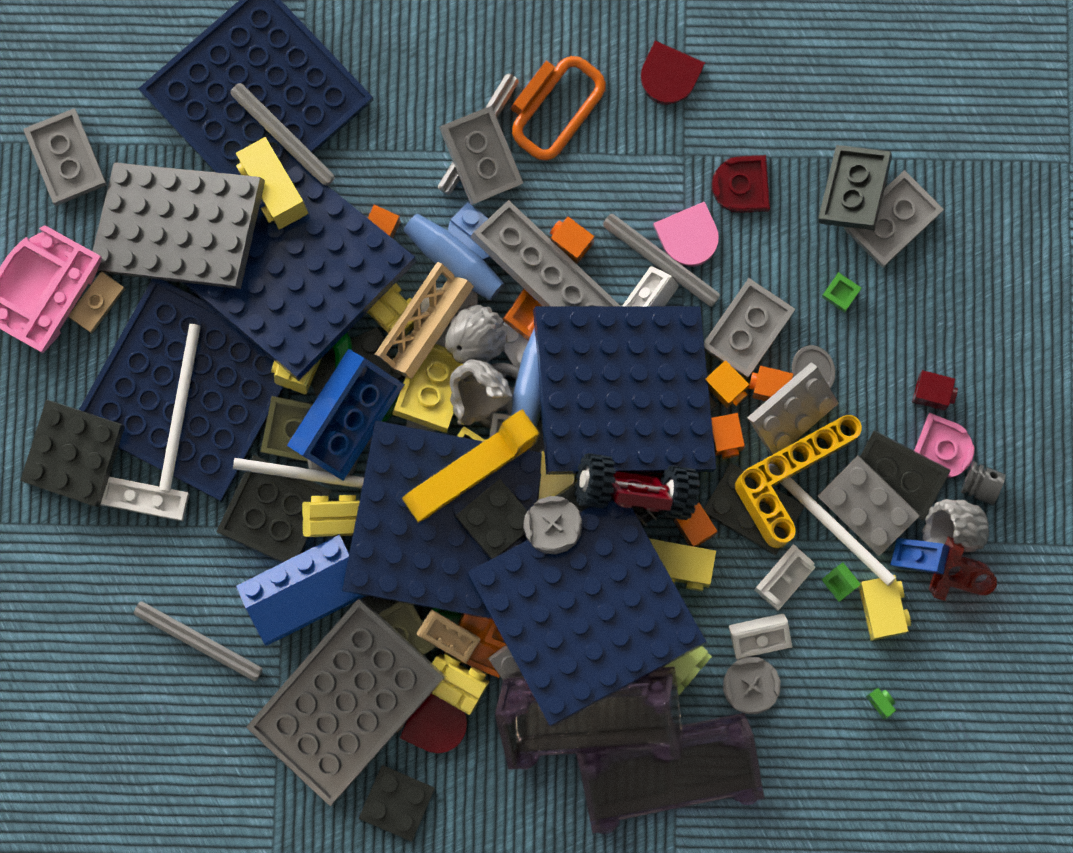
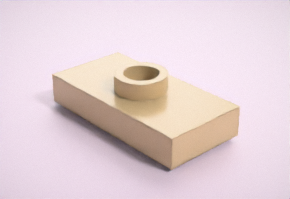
(96, 302)
(448, 636)

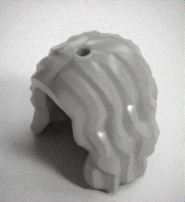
(475, 334)
(477, 391)
(957, 520)

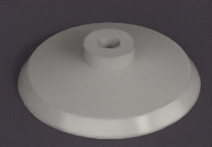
(819, 358)

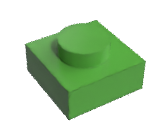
(841, 292)
(841, 581)
(882, 702)

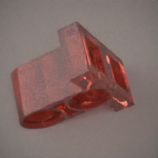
(965, 578)

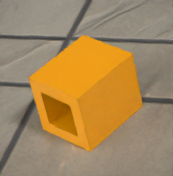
(727, 385)

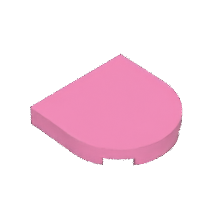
(689, 235)
(946, 444)

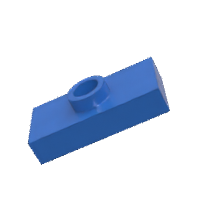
(920, 556)

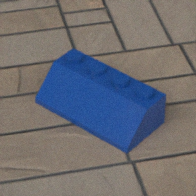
(345, 414)
(298, 590)

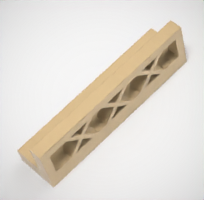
(427, 325)

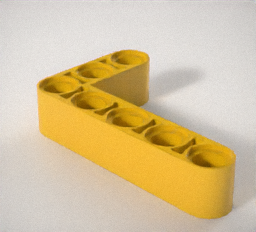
(512, 439)
(788, 467)

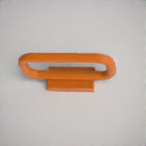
(539, 89)

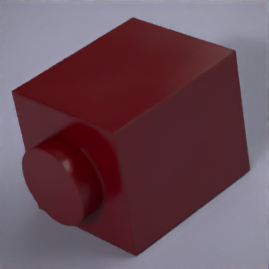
(934, 390)

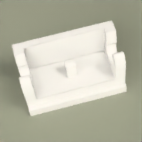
(785, 577)

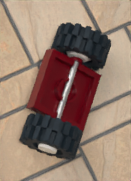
(600, 481)

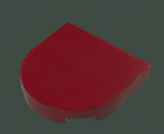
(669, 74)
(742, 184)
(435, 726)

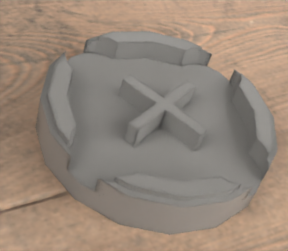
(553, 525)
(751, 685)

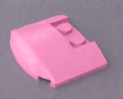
(42, 286)

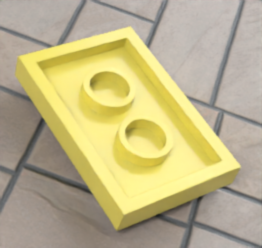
(428, 394)

